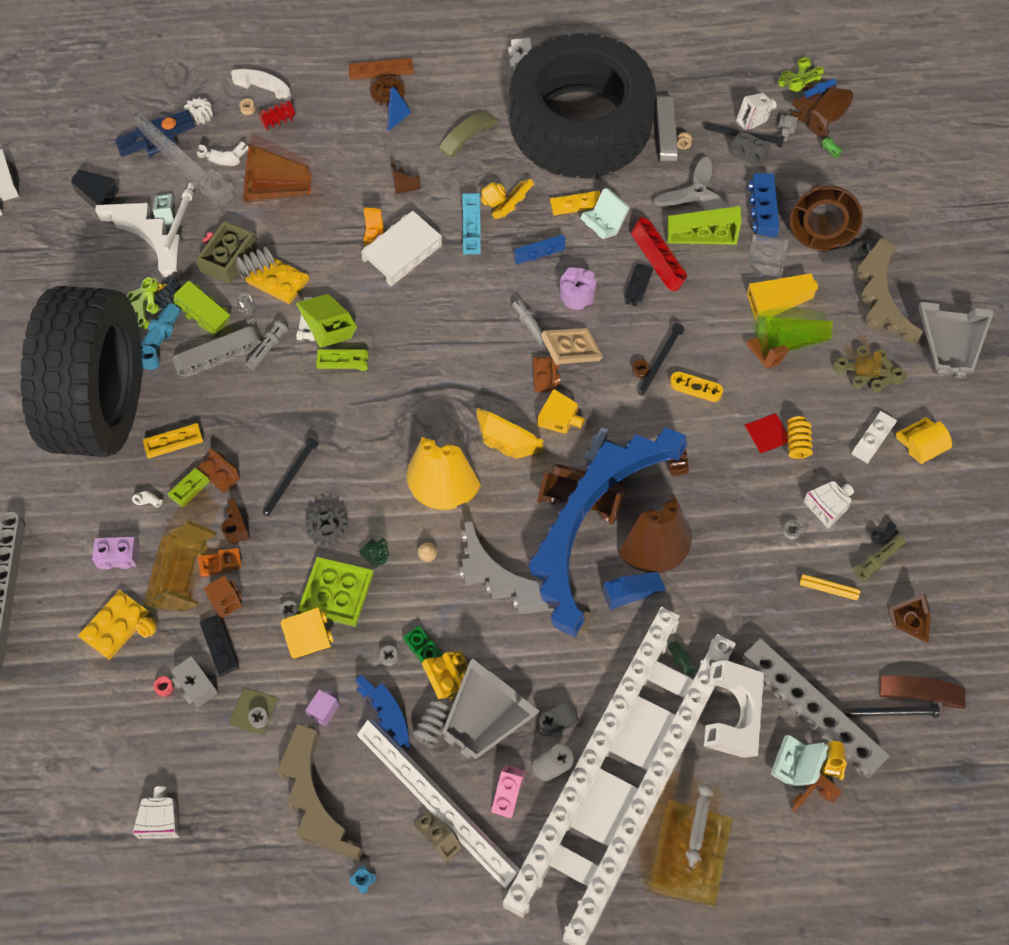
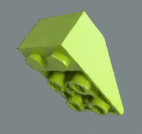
(327, 320)

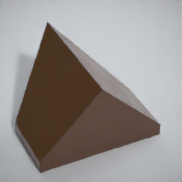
(403, 181)
(912, 617)

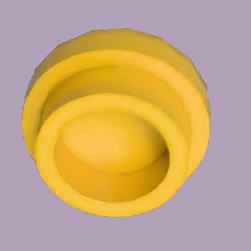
(146, 626)

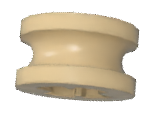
(243, 105)
(684, 140)

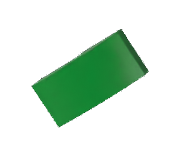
(421, 645)

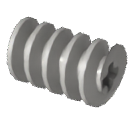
(254, 262)
(431, 723)
(552, 762)

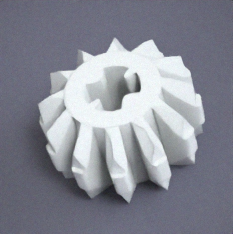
(200, 110)

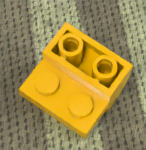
(925, 439)
(446, 673)

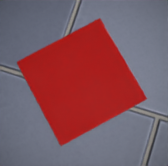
(767, 433)

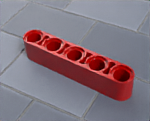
(659, 254)

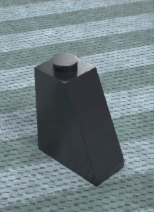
(94, 188)

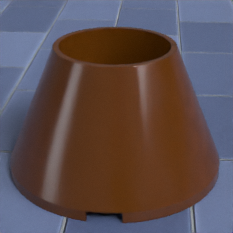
(828, 230)

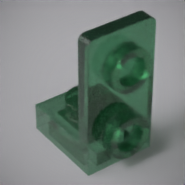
(375, 552)

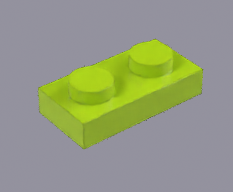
(188, 487)

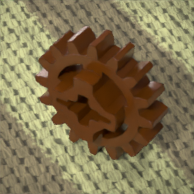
(381, 89)

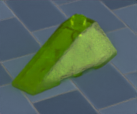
(791, 332)

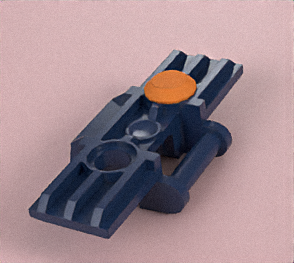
(168, 126)

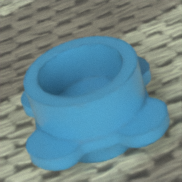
(362, 873)

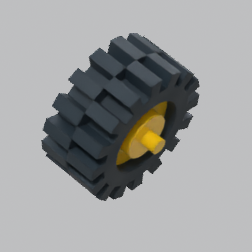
(166, 291)

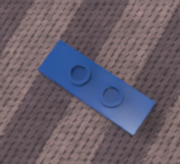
(539, 249)

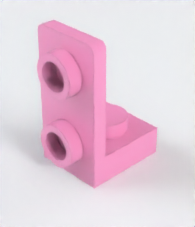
(508, 790)

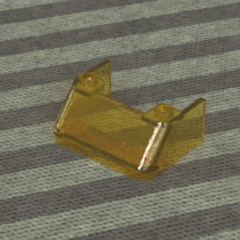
(174, 567)

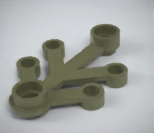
(890, 371)

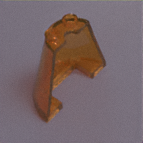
(273, 177)

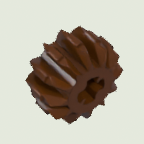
(680, 467)

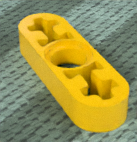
(698, 393)

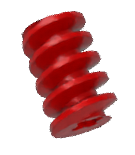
(276, 115)

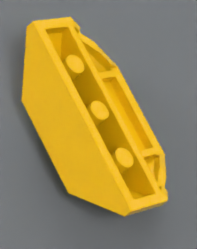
(507, 436)

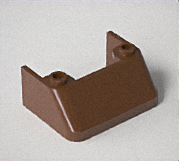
(562, 480)

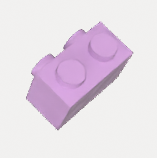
(115, 552)

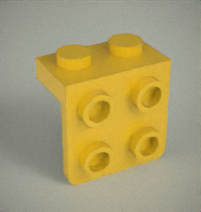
(306, 633)

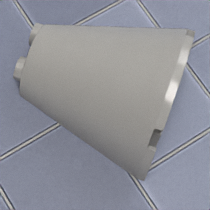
(954, 338)
(484, 712)

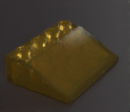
(670, 869)

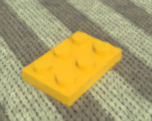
(279, 281)
(113, 624)

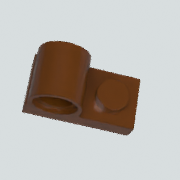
(234, 522)

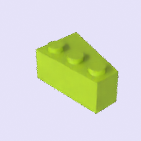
(201, 308)

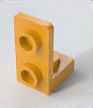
(374, 224)

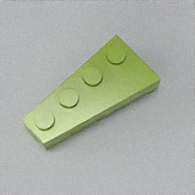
(705, 227)

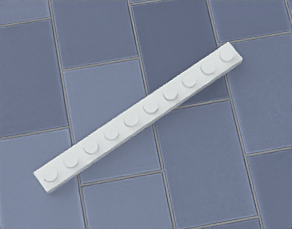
(439, 803)

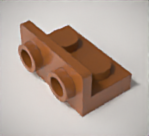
(545, 374)
(219, 471)

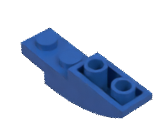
(390, 715)

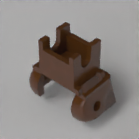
(822, 108)

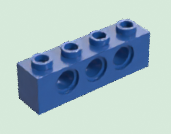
(764, 205)

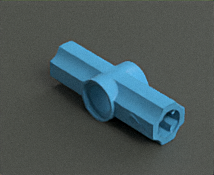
(162, 326)

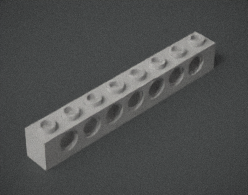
(810, 696)

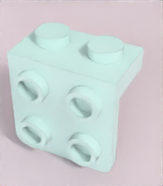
(607, 214)
(799, 763)

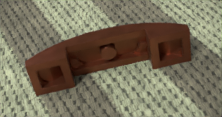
(922, 689)

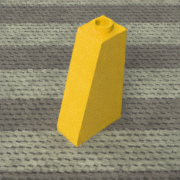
(779, 295)

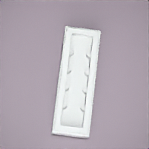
(874, 437)

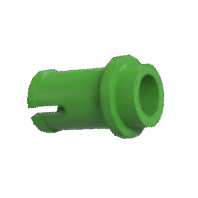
(831, 147)

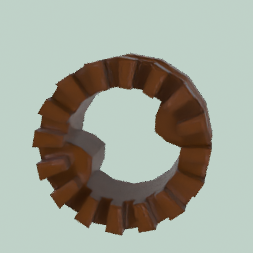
(642, 373)

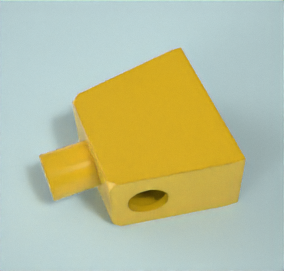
(559, 413)

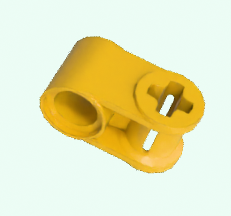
(835, 762)

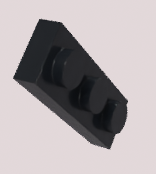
(218, 645)

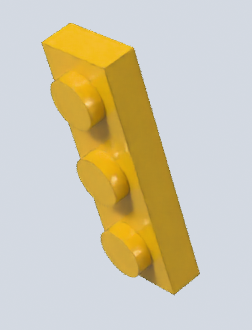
(172, 440)

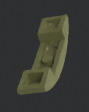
(464, 131)

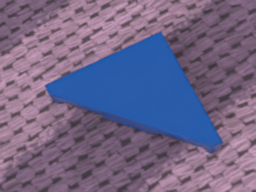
(397, 109)

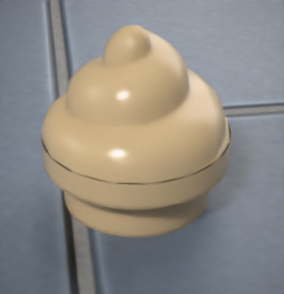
(427, 552)

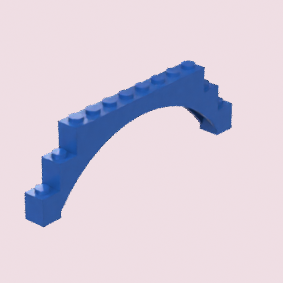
(608, 468)

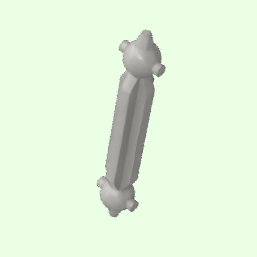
(699, 823)

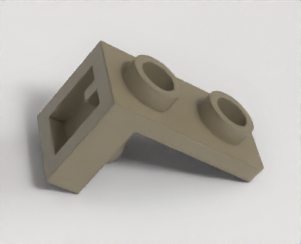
(438, 835)

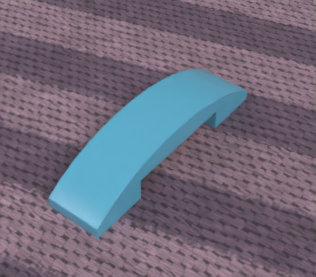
(471, 224)

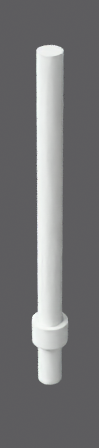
(187, 196)

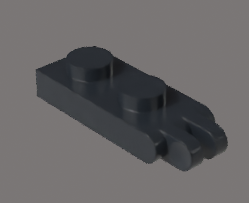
(638, 284)

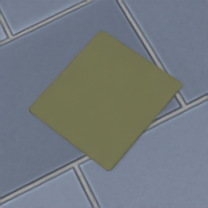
(249, 700)

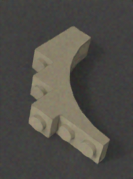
(877, 295)

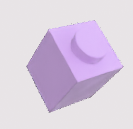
(322, 707)

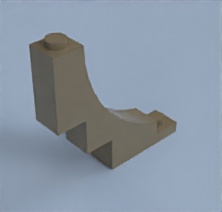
(316, 825)

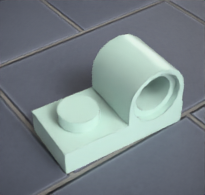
(164, 208)

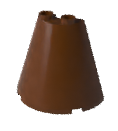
(658, 540)

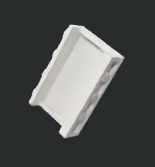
(402, 247)

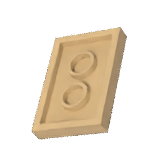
(571, 346)

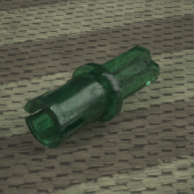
(681, 658)

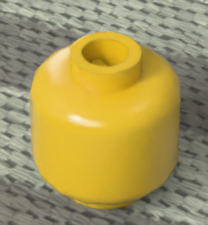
(493, 194)

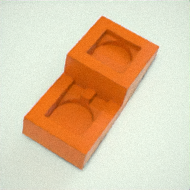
(223, 562)

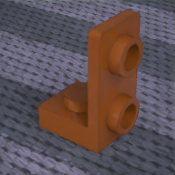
(773, 358)
(825, 788)

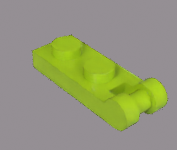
(342, 359)

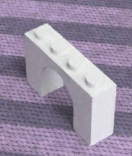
(748, 689)

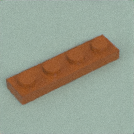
(380, 68)

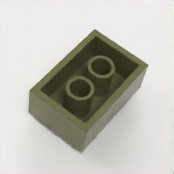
(221, 252)

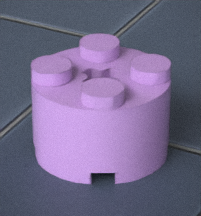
(577, 288)

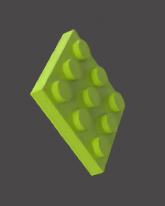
(337, 590)

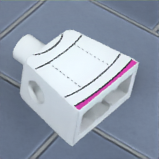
(755, 111)
(829, 502)
(157, 817)

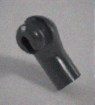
(883, 536)

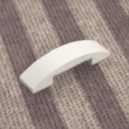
(246, 77)

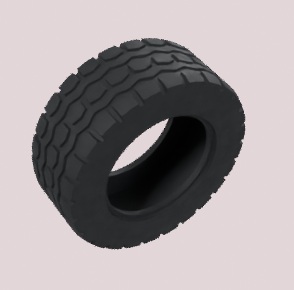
(584, 65)
(81, 371)

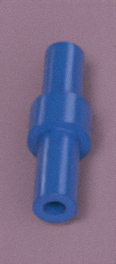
(820, 88)

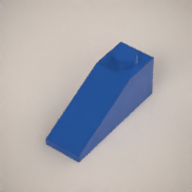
(631, 588)

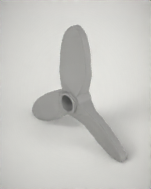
(696, 192)

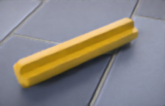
(829, 587)

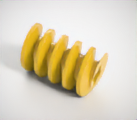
(799, 438)

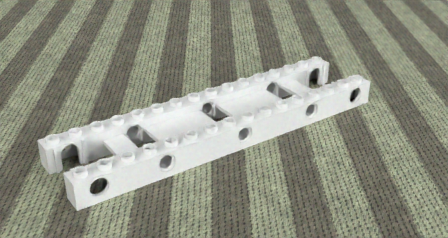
(606, 805)

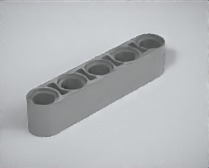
(666, 128)
(216, 352)

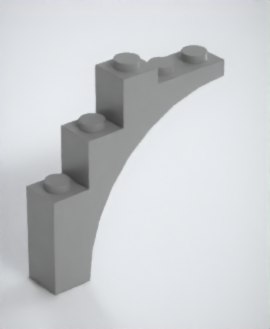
(480, 568)

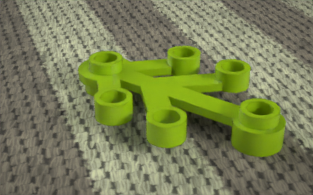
(799, 80)
(147, 290)

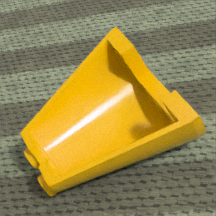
(441, 476)

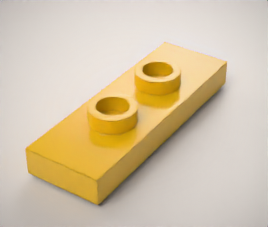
(512, 199)
(574, 203)

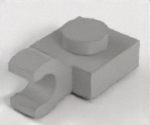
(787, 125)

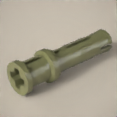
(874, 562)

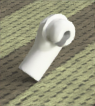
(147, 497)

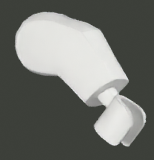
(224, 158)

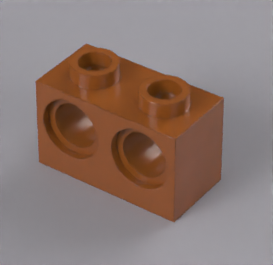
(223, 596)

